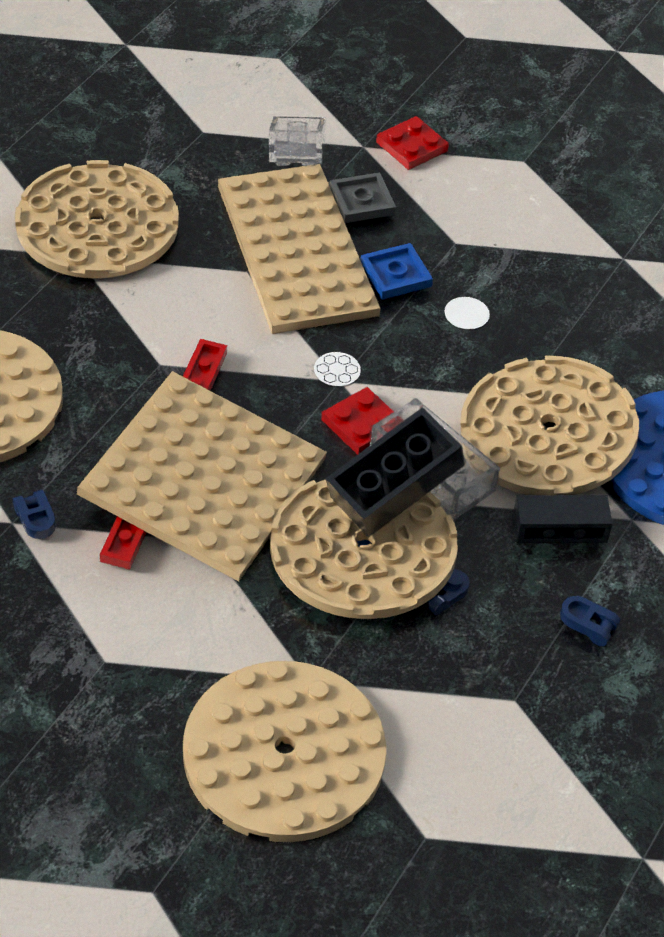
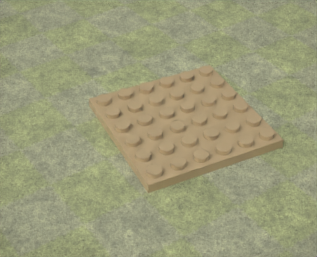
(201, 474)

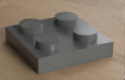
(362, 197)

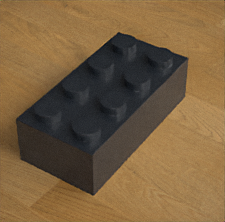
(395, 471)

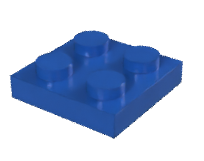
(396, 271)

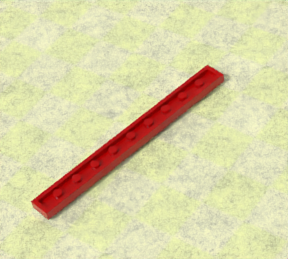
(125, 537)

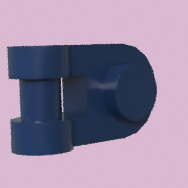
(37, 521)
(453, 591)
(578, 614)

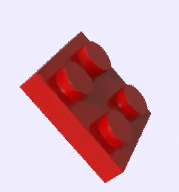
(412, 142)
(354, 418)

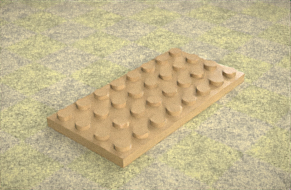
(297, 249)

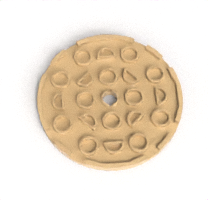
(58, 227)
(28, 394)
(591, 435)
(322, 565)
(279, 795)

